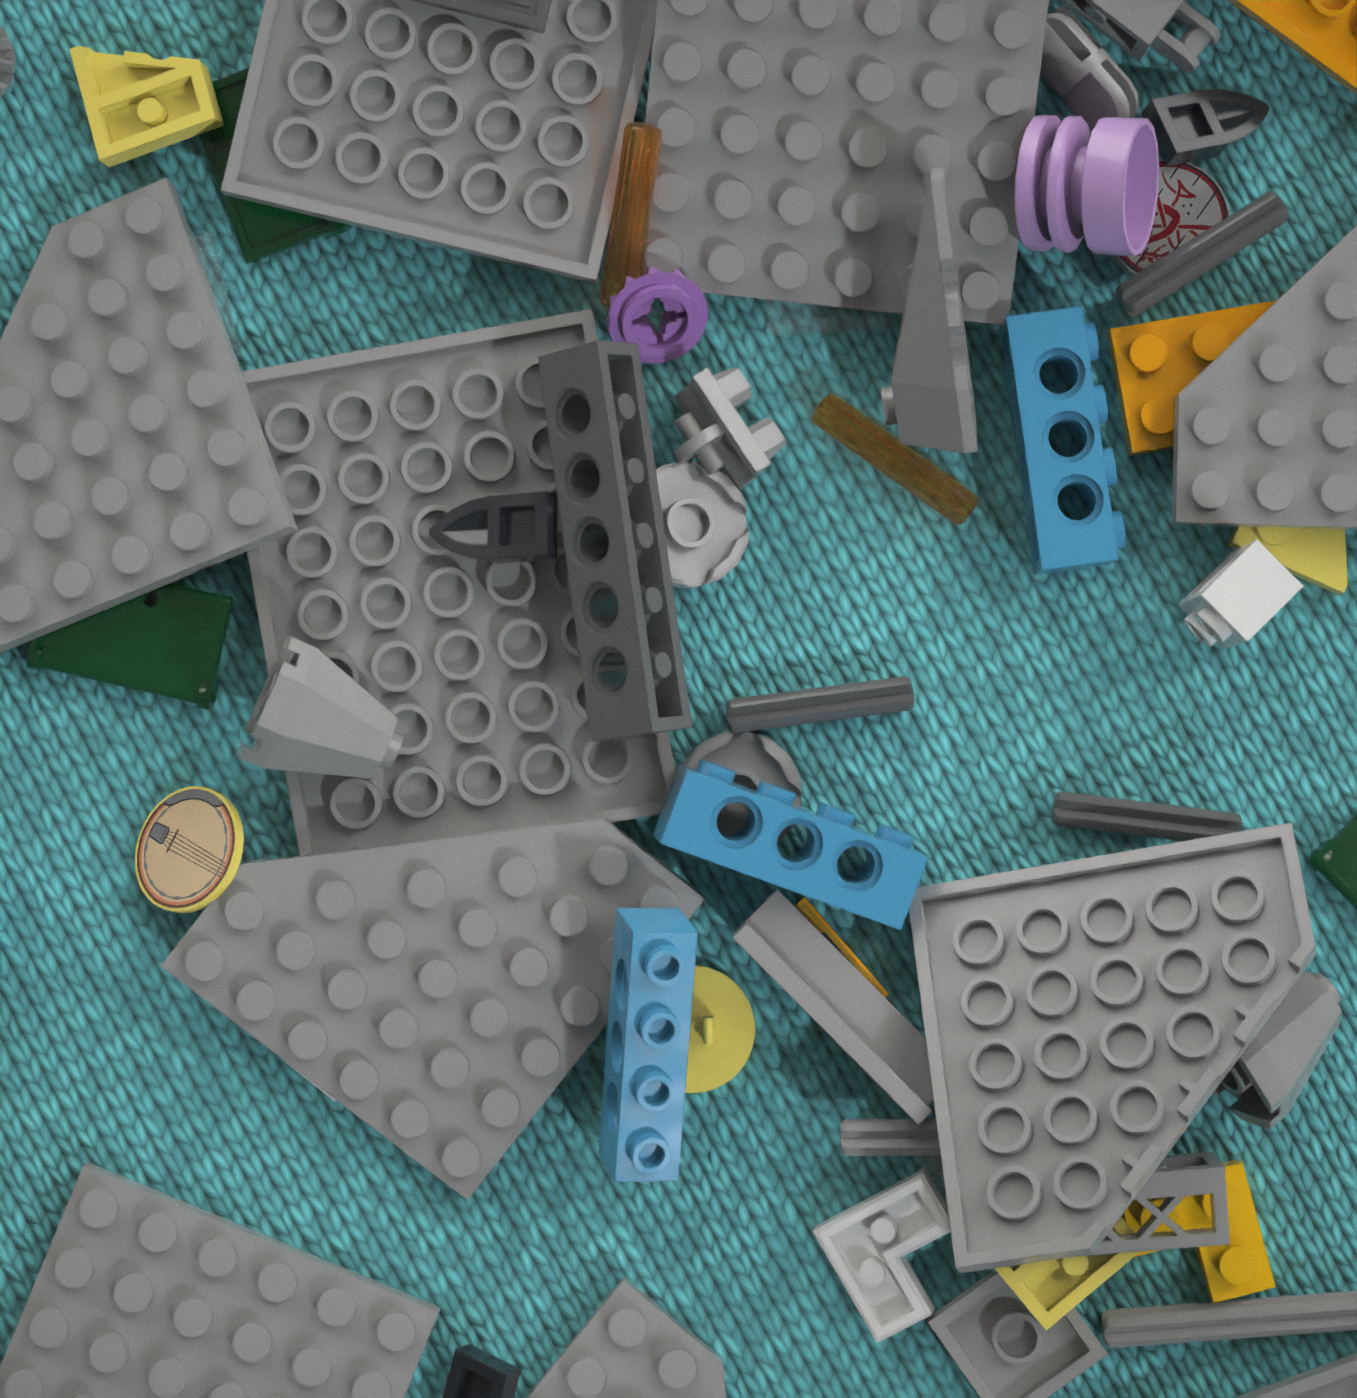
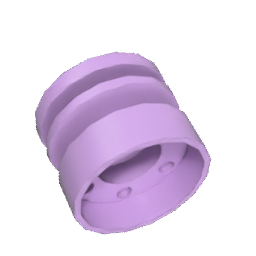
(1087, 184)

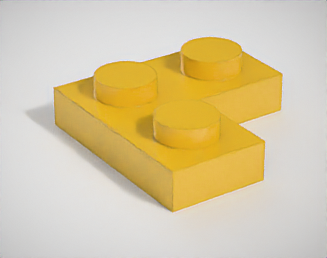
(1226, 1269)

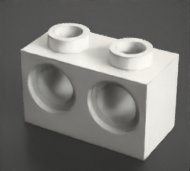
(1238, 597)

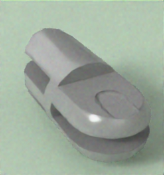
(1084, 71)

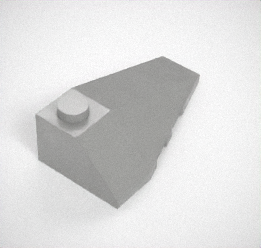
(931, 365)

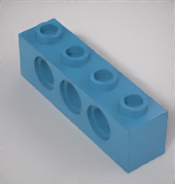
(1054, 539)
(877, 892)
(647, 1044)

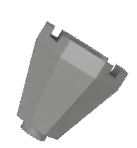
(319, 720)
(1284, 1052)

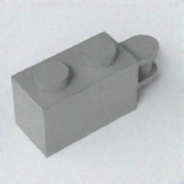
(1141, 25)

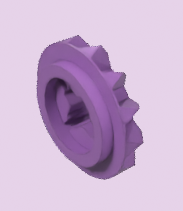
(678, 328)

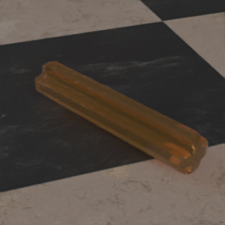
(631, 207)
(894, 459)

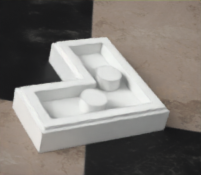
(870, 1249)

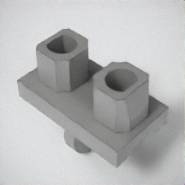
(717, 431)

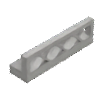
(840, 1001)
(1175, 1179)

